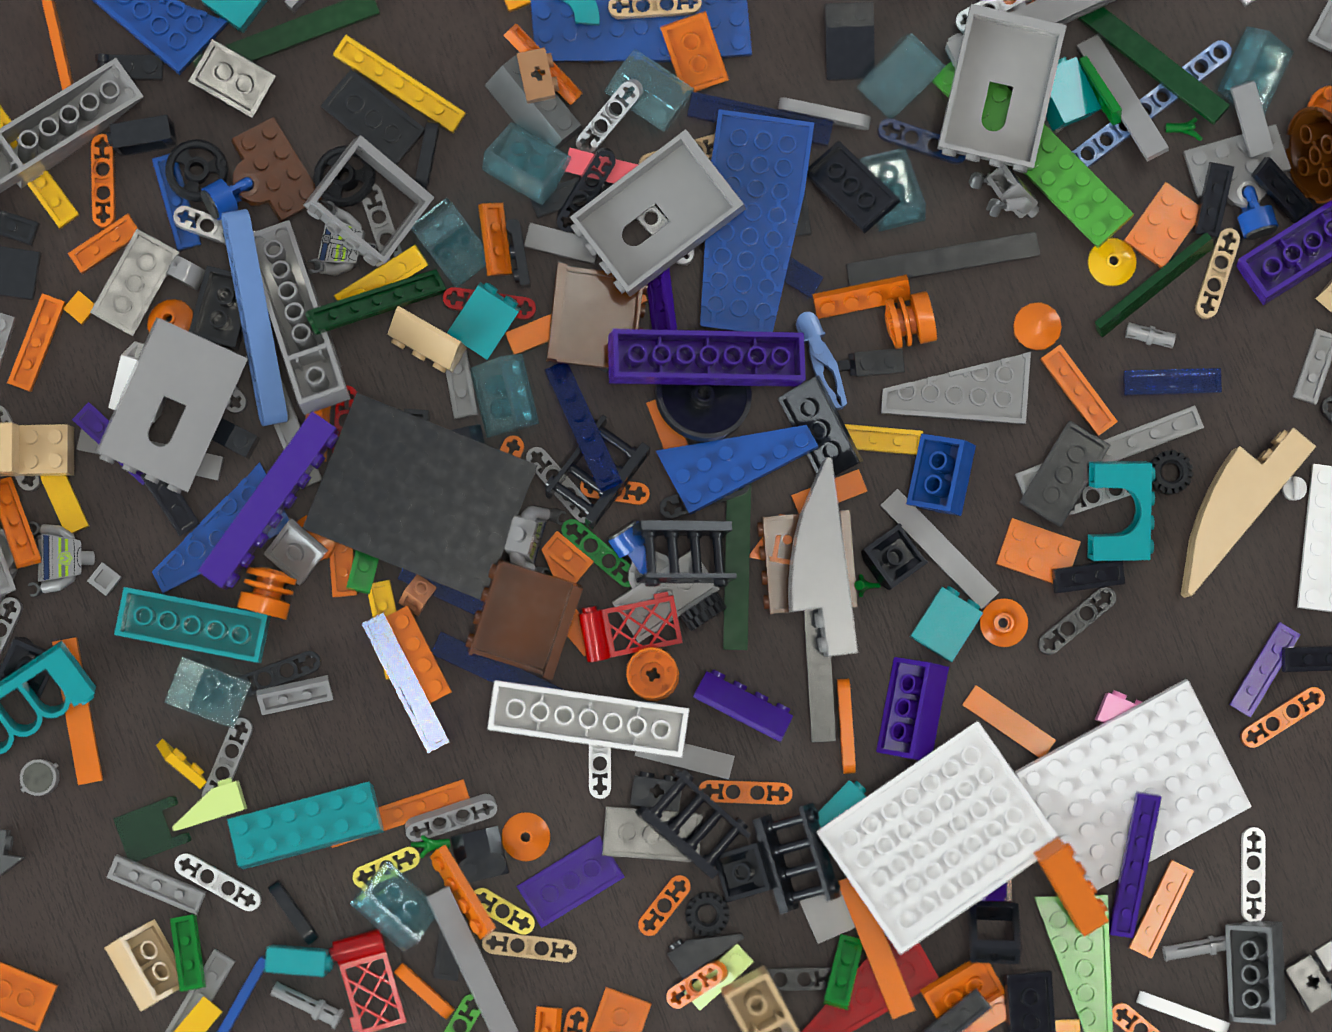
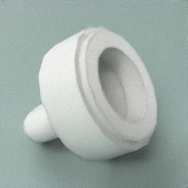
(1294, 488)

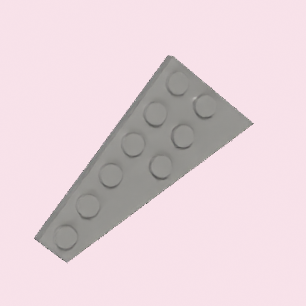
(976, 393)

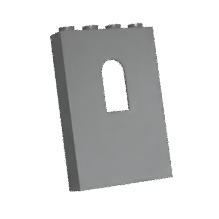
(1008, 52)
(684, 189)
(186, 371)

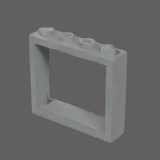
(392, 174)

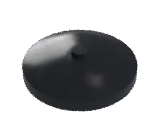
(703, 410)

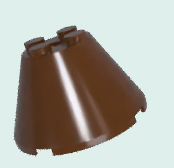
(1311, 153)

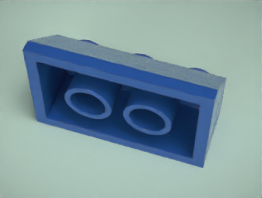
(941, 474)

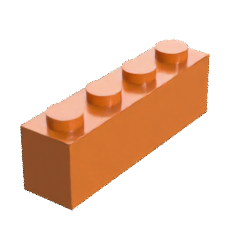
(1071, 886)

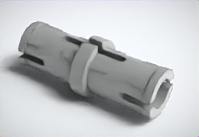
(1150, 335)

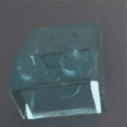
(901, 75)
(898, 175)

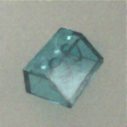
(1260, 59)
(662, 91)
(525, 163)
(504, 395)
(394, 906)

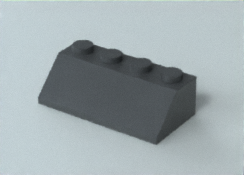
(544, 119)
(1256, 972)

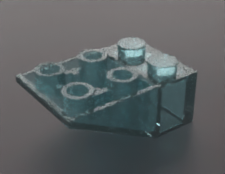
(450, 242)
(207, 692)

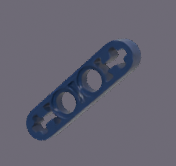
(921, 145)

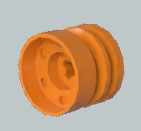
(910, 320)
(267, 592)
(646, 661)

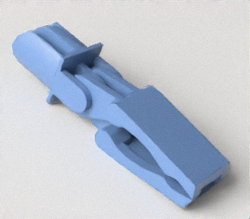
(820, 355)

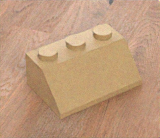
(425, 340)
(145, 964)

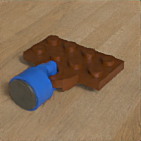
(266, 174)

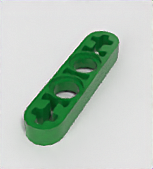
(597, 556)

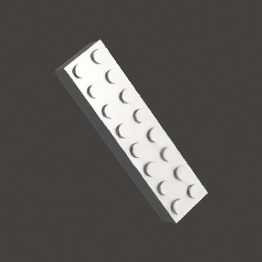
(588, 718)

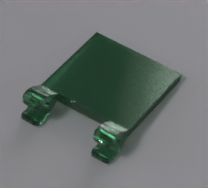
(147, 832)

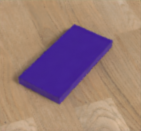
(570, 882)

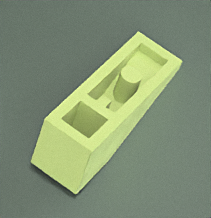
(218, 802)
(736, 962)

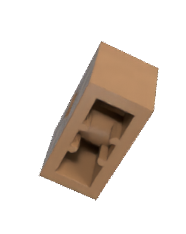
(528, 63)

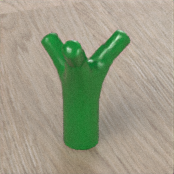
(1186, 128)
(863, 585)
(430, 845)

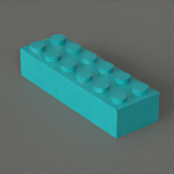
(192, 625)
(305, 825)

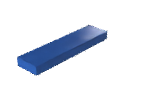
(183, 239)
(243, 995)

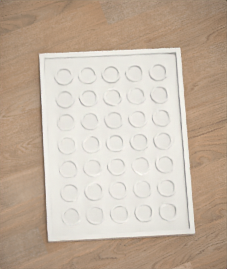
(1152, 748)
(938, 837)

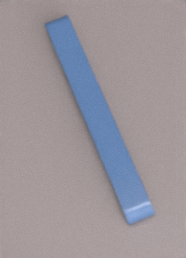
(1153, 105)
(254, 317)

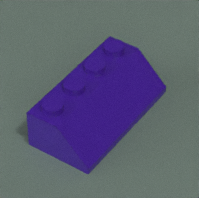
(743, 706)
(912, 708)

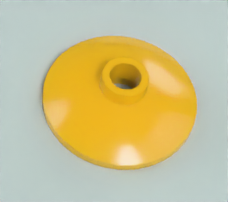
(1112, 274)

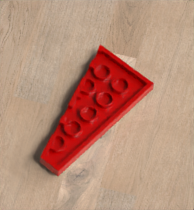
(866, 997)

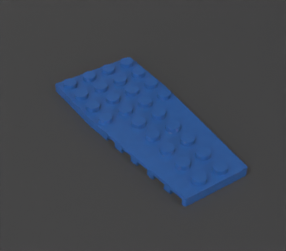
(617, 38)
(749, 256)

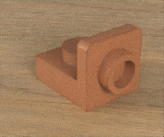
(417, 594)

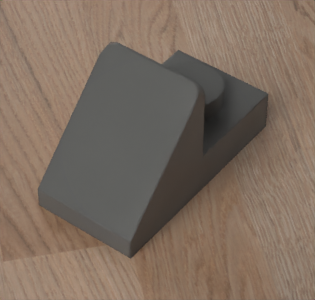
(7, 861)

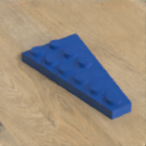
(166, 27)
(720, 467)
(191, 553)

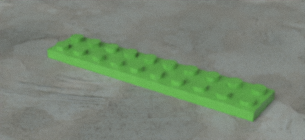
(1057, 171)

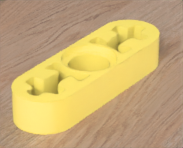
(401, 854)
(522, 913)

